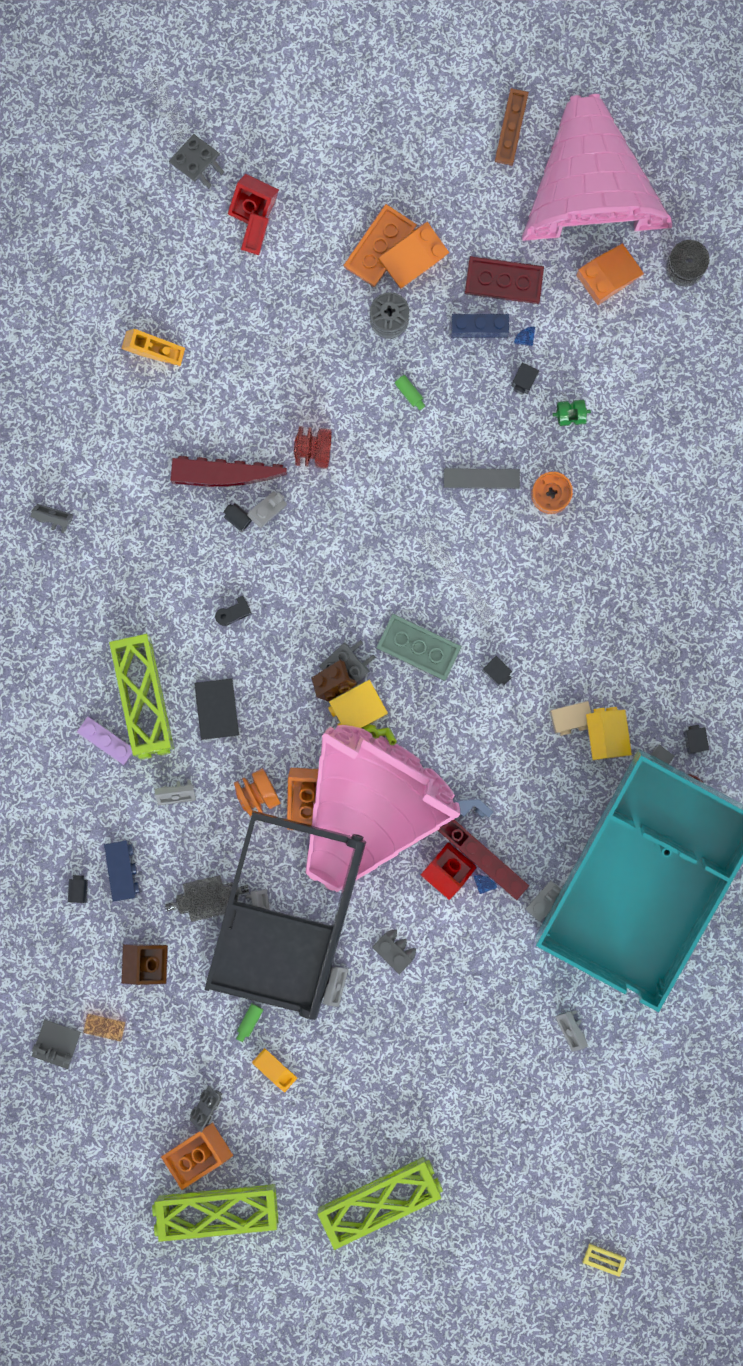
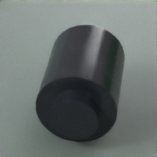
(237, 517)
(77, 889)

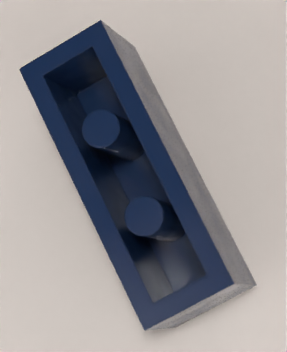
(479, 325)
(121, 870)

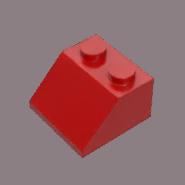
(252, 197)
(448, 871)

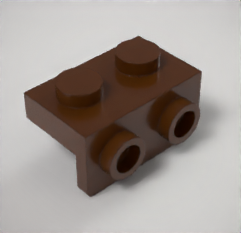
(332, 681)

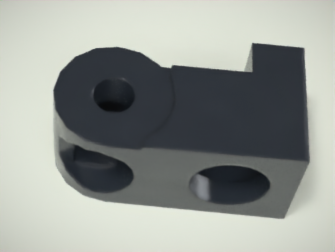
(233, 613)

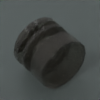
(685, 273)

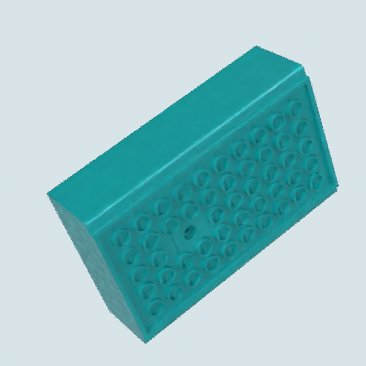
(647, 881)

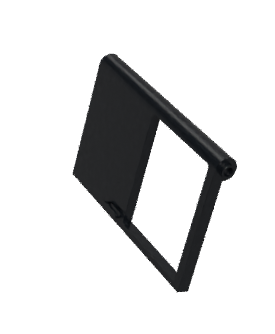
(276, 954)

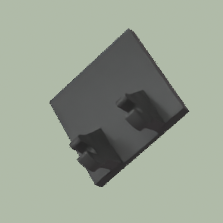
(195, 158)
(355, 669)

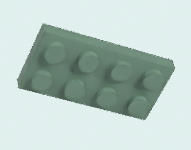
(418, 647)

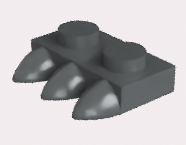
(394, 952)

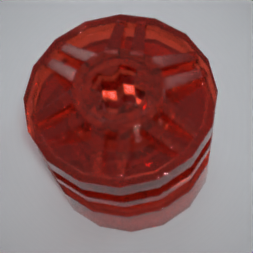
(313, 447)

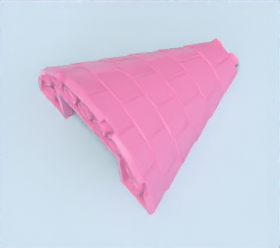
(592, 177)
(372, 793)

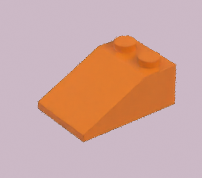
(413, 255)
(609, 273)
(301, 794)
(197, 1156)

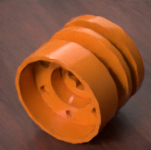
(557, 482)
(256, 793)

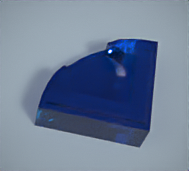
(526, 336)
(484, 883)

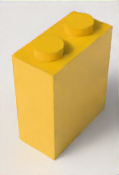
(358, 706)
(608, 733)

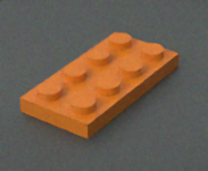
(381, 236)

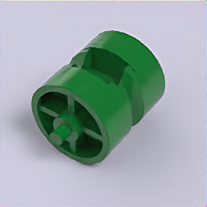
(571, 412)

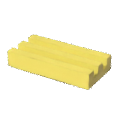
(588, 1254)

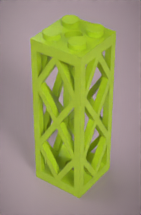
(152, 744)
(415, 1202)
(202, 1229)

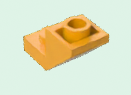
(274, 1070)

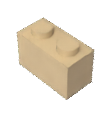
(570, 718)

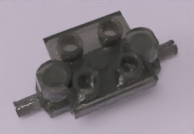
(205, 898)

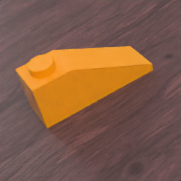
(152, 347)

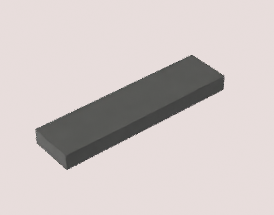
(482, 478)

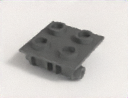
(56, 1044)
(202, 1113)

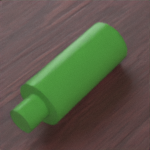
(410, 392)
(249, 1022)

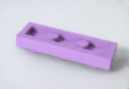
(105, 740)

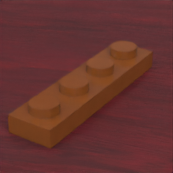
(511, 127)

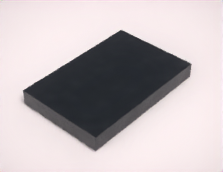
(216, 709)

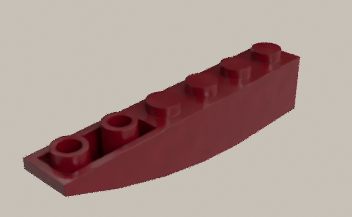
(220, 473)
(484, 859)

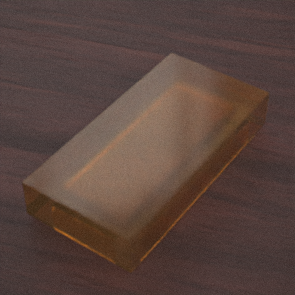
(104, 1027)

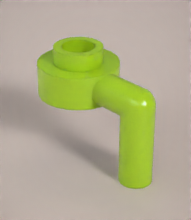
(376, 733)

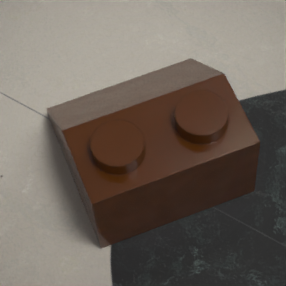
(144, 964)

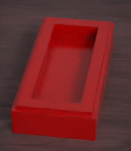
(255, 233)

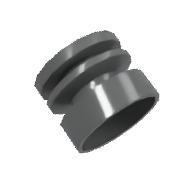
(387, 326)

